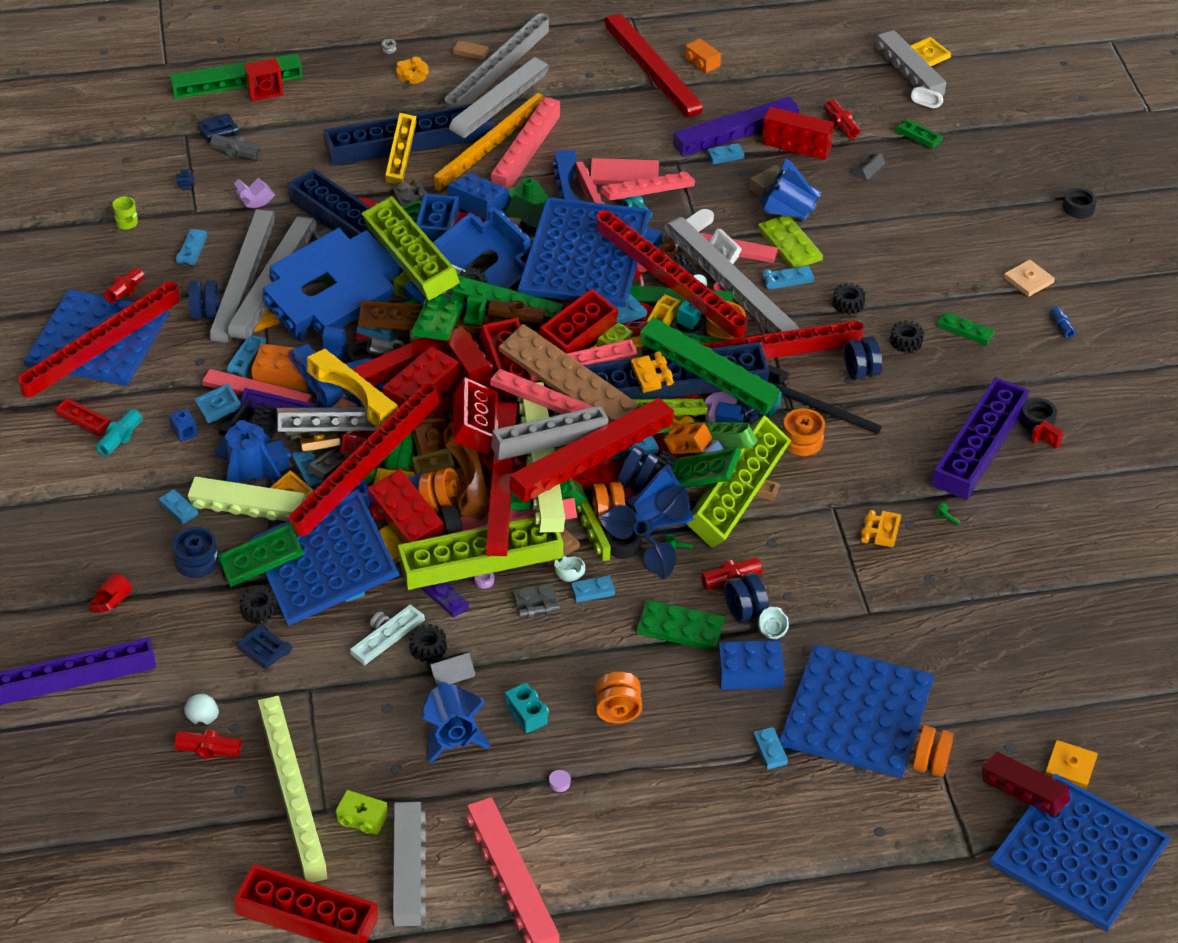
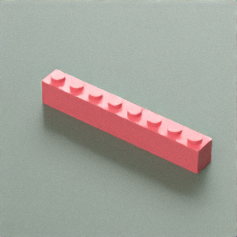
(526, 143)
(511, 873)

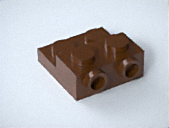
(429, 435)

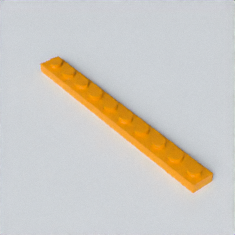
(486, 143)

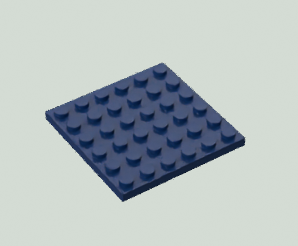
(78, 315)
(338, 562)
(857, 710)
(1082, 857)

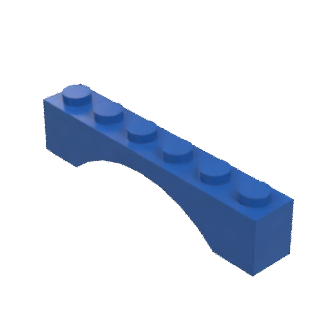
(565, 170)

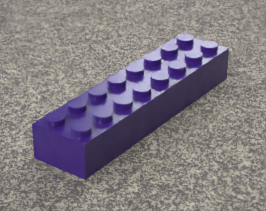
(980, 438)

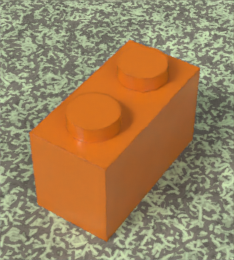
(702, 55)

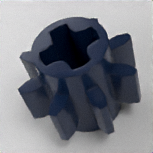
(185, 179)
(750, 413)

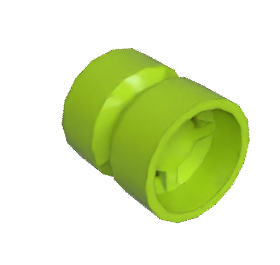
(125, 212)

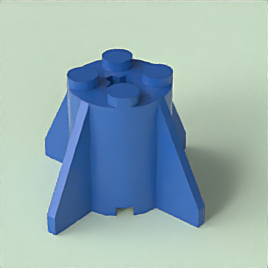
(790, 194)
(247, 453)
(645, 501)
(451, 719)

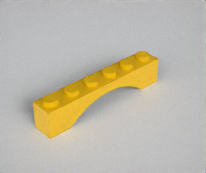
(665, 311)
(329, 369)

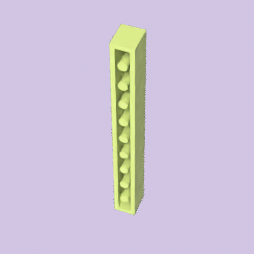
(549, 503)
(292, 790)

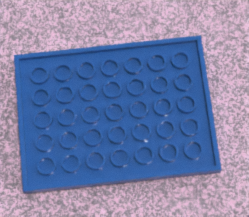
(574, 257)

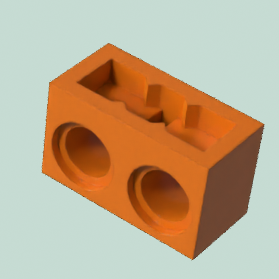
(688, 438)

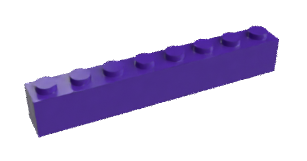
(727, 128)
(76, 670)

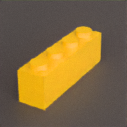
(400, 149)

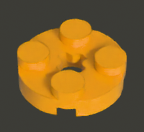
(412, 70)

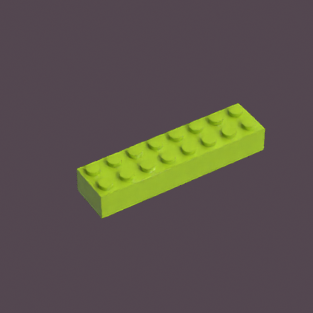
(410, 248)
(726, 501)
(465, 556)

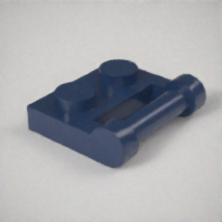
(219, 125)
(261, 651)

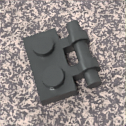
(405, 193)
(536, 600)

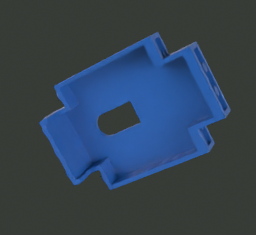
(472, 238)
(356, 266)

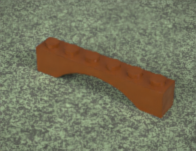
(474, 500)

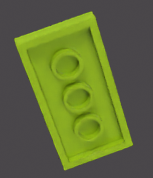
(791, 241)

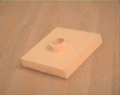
(1029, 278)

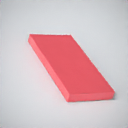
(620, 170)

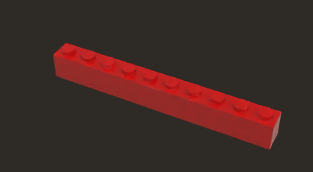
(591, 450)

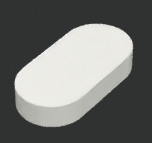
(926, 97)
(701, 219)

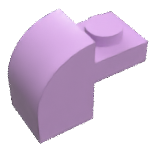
(256, 194)
(712, 403)

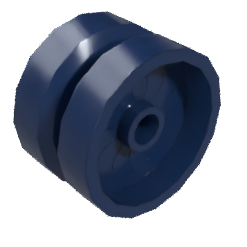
(203, 300)
(863, 358)
(639, 470)
(195, 552)
(745, 596)

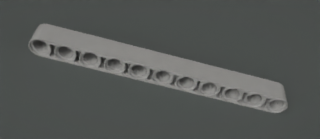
(499, 62)
(498, 97)
(243, 273)
(728, 276)
(253, 306)

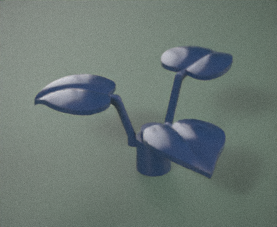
(621, 520)

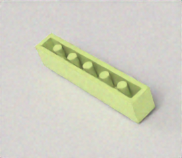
(244, 499)

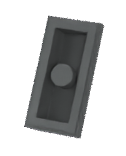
(868, 166)

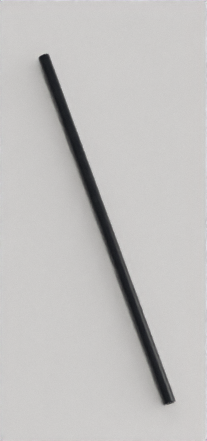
(827, 408)

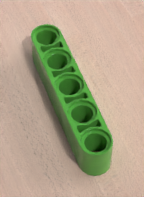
(731, 434)

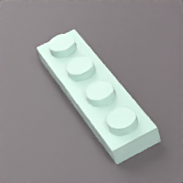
(387, 634)

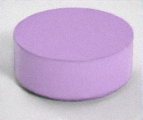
(484, 581)
(559, 780)

